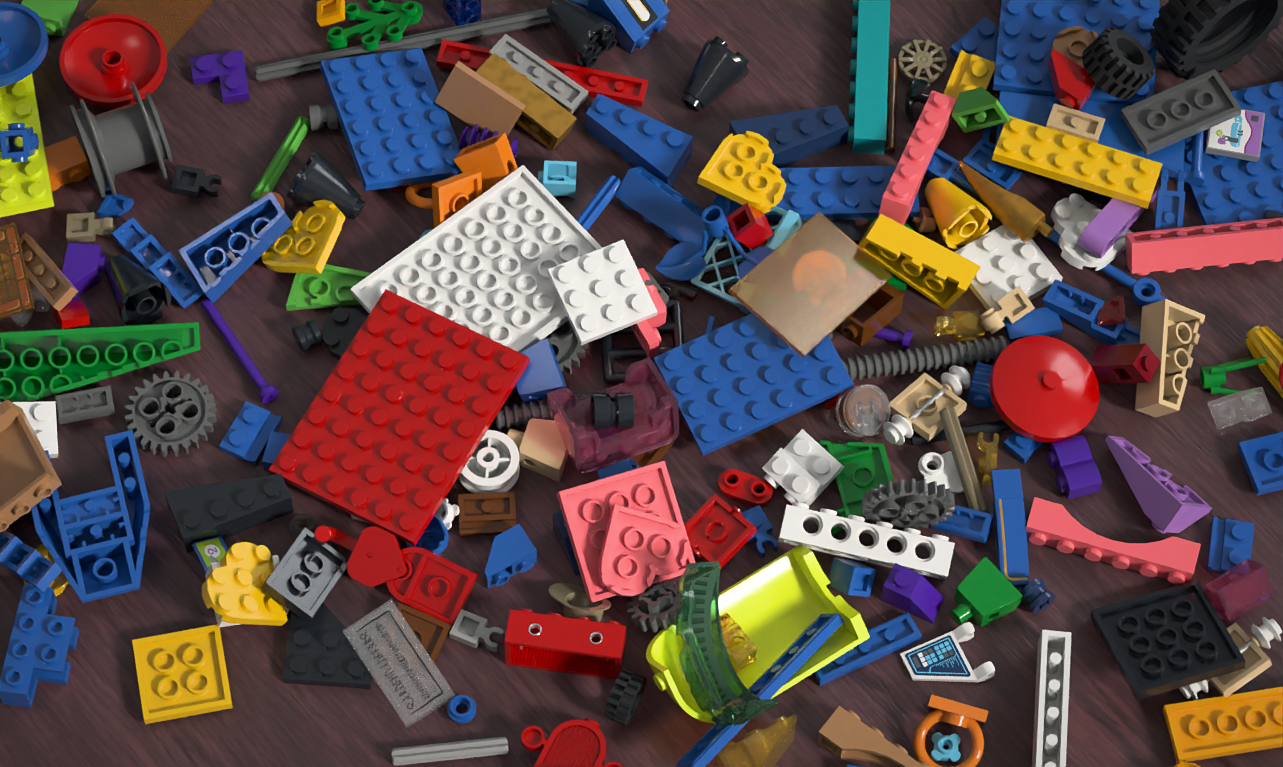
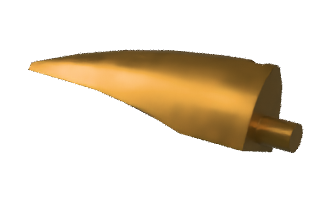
(1012, 210)

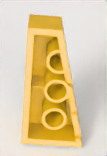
(919, 261)

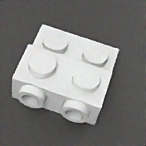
(802, 469)

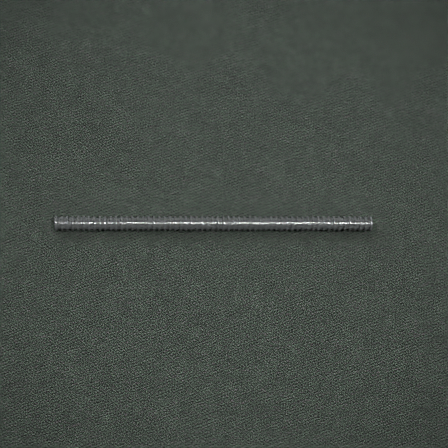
(855, 367)

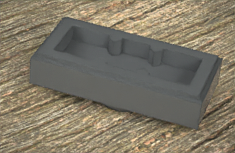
(84, 404)

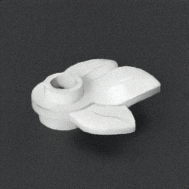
(944, 474)

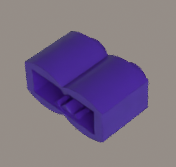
(1074, 467)

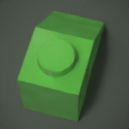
(978, 110)

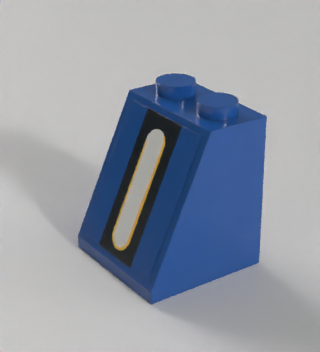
(633, 19)

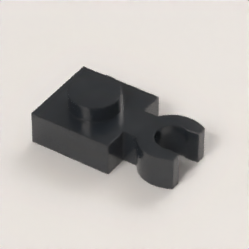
(191, 181)

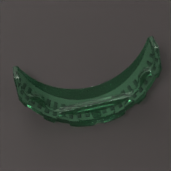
(705, 654)

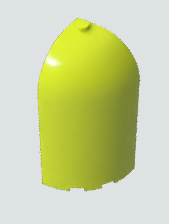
(773, 612)

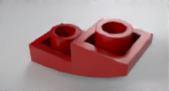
(72, 315)

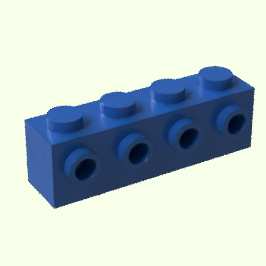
(662, 206)

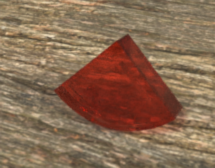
(1112, 312)

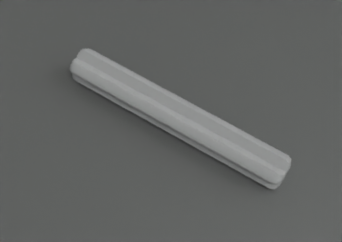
(449, 751)

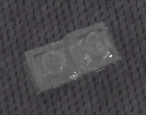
(1239, 407)

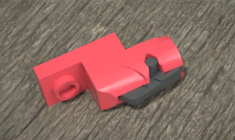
(646, 330)

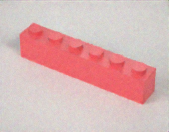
(1204, 246)

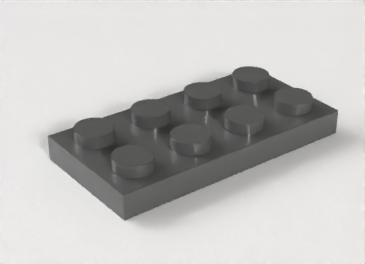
(1180, 112)

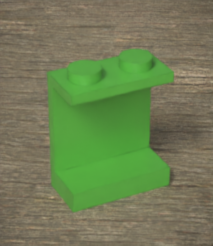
(54, 13)

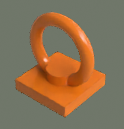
(447, 194)
(955, 714)

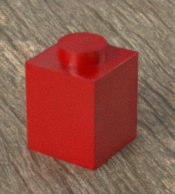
(749, 226)

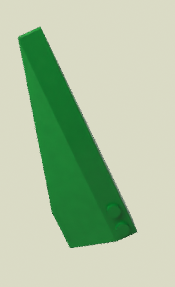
(59, 360)

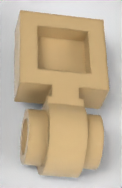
(1012, 306)

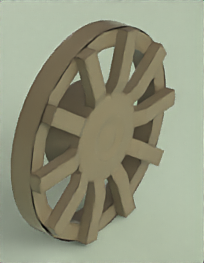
(922, 60)

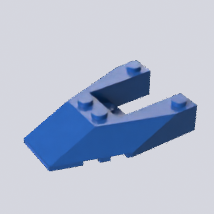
(103, 532)

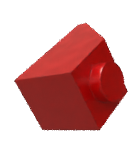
(1070, 81)

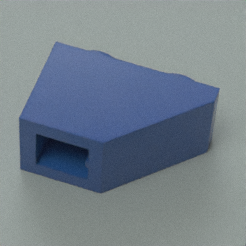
(509, 554)

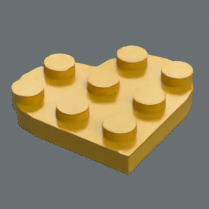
(745, 172)
(307, 241)
(236, 587)

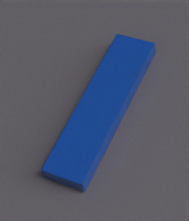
(883, 641)

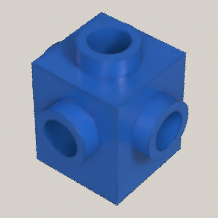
(9, 146)

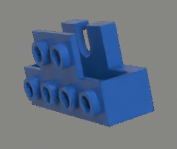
(36, 647)

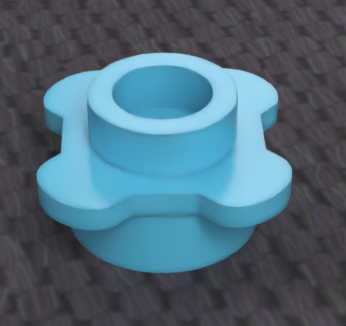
(946, 755)

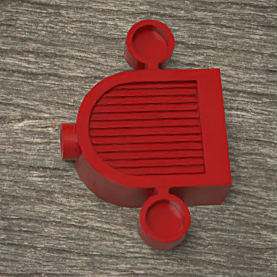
(569, 745)

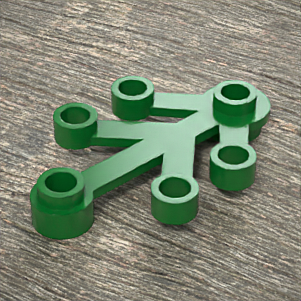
(404, 14)

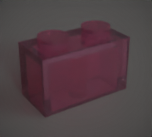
(1239, 590)

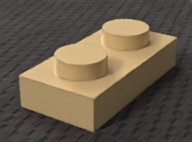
(1075, 123)

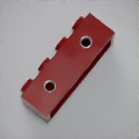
(565, 644)

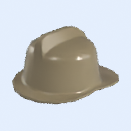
(576, 602)

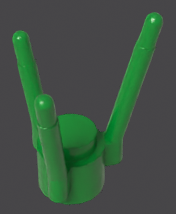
(1215, 375)

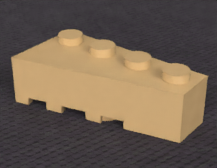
(1170, 334)

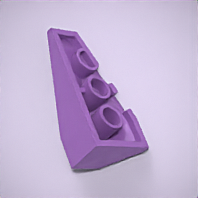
(1161, 499)

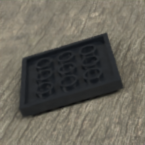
(1167, 639)

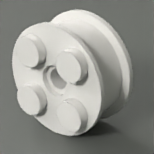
(492, 465)

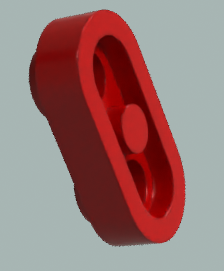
(743, 490)

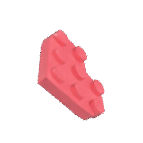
(638, 549)

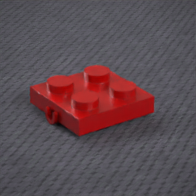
(718, 531)

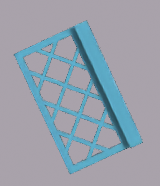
(787, 226)

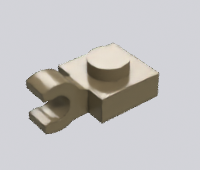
(84, 227)

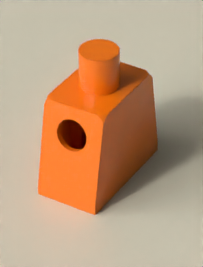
(490, 157)

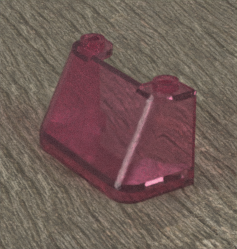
(654, 420)

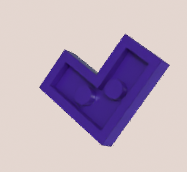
(227, 69)

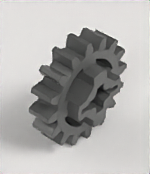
(655, 607)

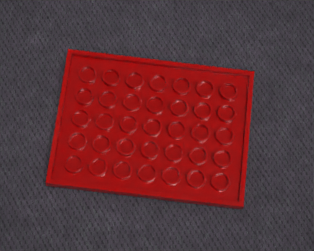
(399, 416)

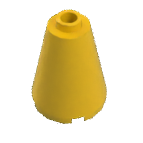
(956, 213)

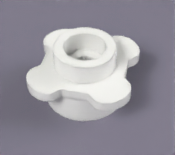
(451, 512)

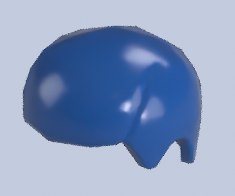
(434, 537)

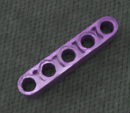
(1110, 225)

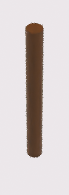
(891, 105)

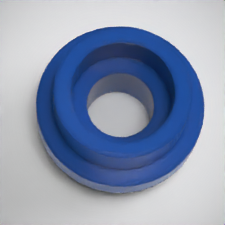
(461, 701)

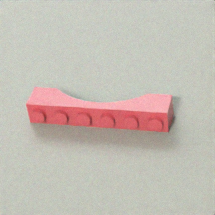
(916, 157)
(1168, 559)

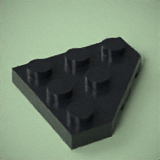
(322, 654)

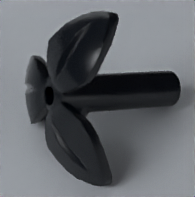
(916, 94)

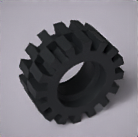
(625, 697)

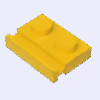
(969, 73)

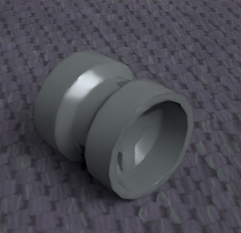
(323, 117)

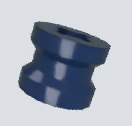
(1037, 595)

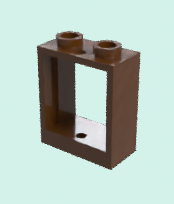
(889, 303)

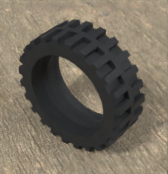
(1212, 33)

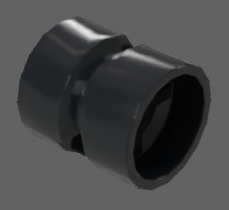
(612, 411)

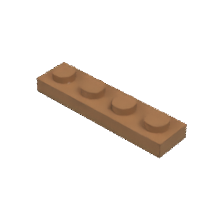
(46, 274)

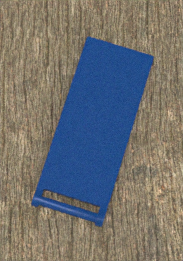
(1114, 132)

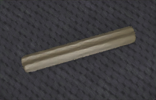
(962, 459)

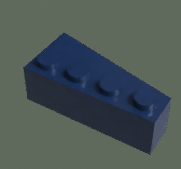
(797, 133)

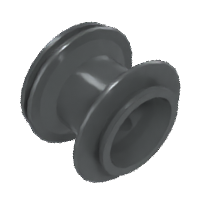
(121, 139)

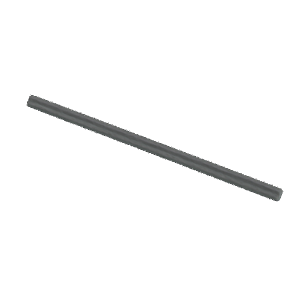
(421, 40)

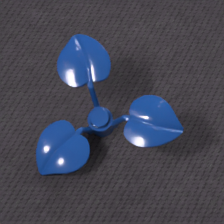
(686, 260)

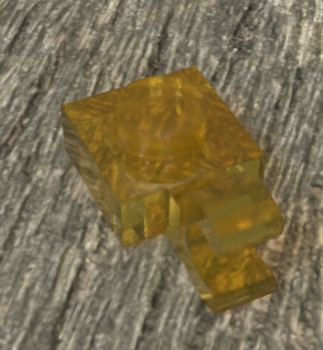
(963, 324)
(989, 461)

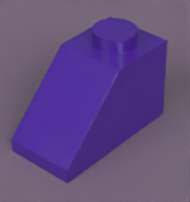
(83, 266)
(911, 593)

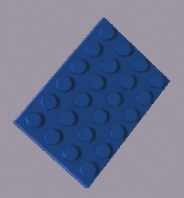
(392, 118)
(746, 381)

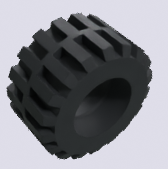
(1118, 63)

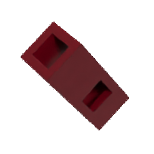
(1123, 363)

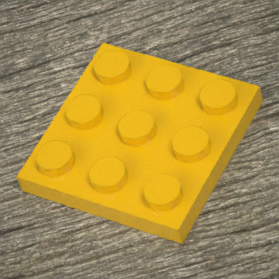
(182, 674)

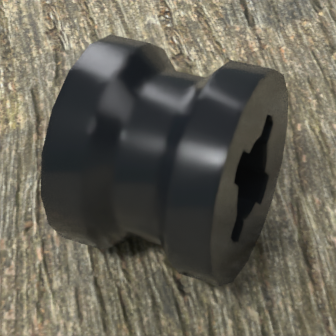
(307, 335)

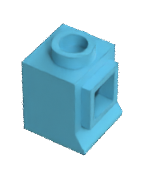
(559, 178)

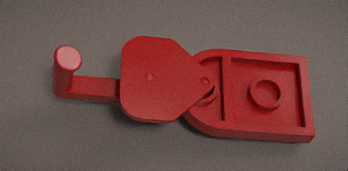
(431, 582)

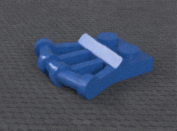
(981, 161)

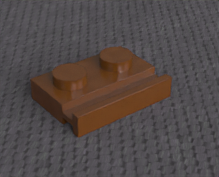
(486, 513)

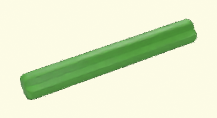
(282, 157)

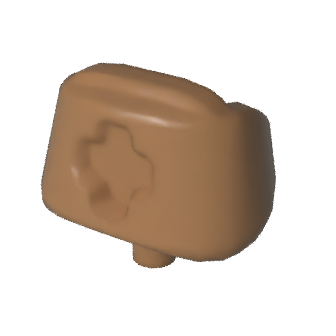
(925, 222)

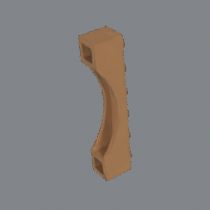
(852, 739)

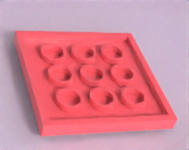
(588, 511)

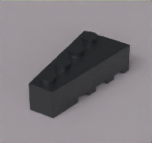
(227, 507)

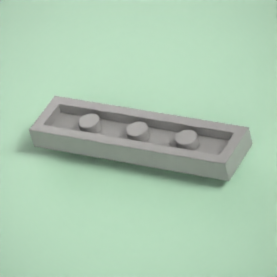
(542, 74)

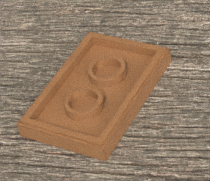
(479, 101)

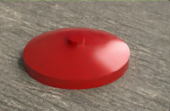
(108, 55)
(1044, 388)

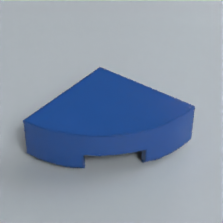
(114, 206)

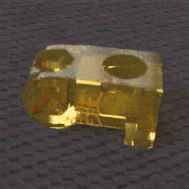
(737, 643)

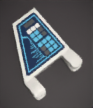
(944, 659)

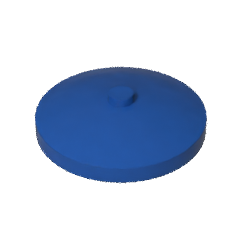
(21, 42)

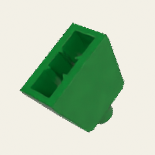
(984, 596)

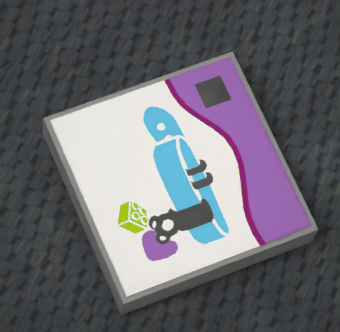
(1237, 137)

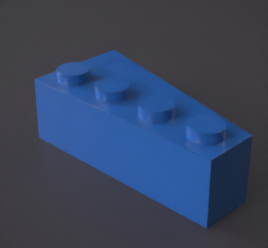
(639, 138)
(235, 245)

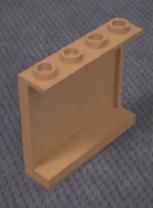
(24, 466)

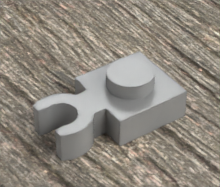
(472, 629)

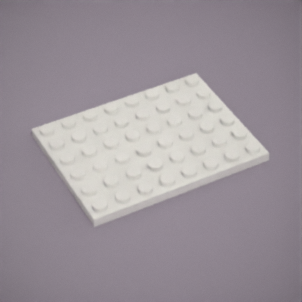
(490, 264)

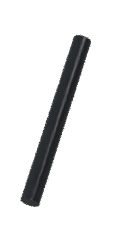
(970, 430)

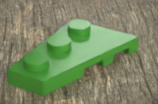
(324, 290)

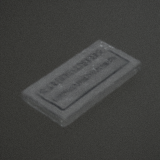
(399, 663)

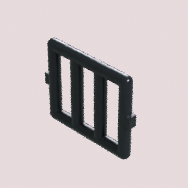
(610, 353)

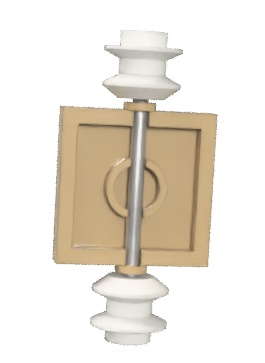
(920, 404)
(1255, 659)

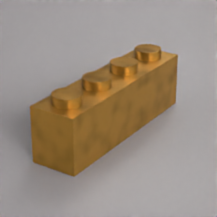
(542, 115)

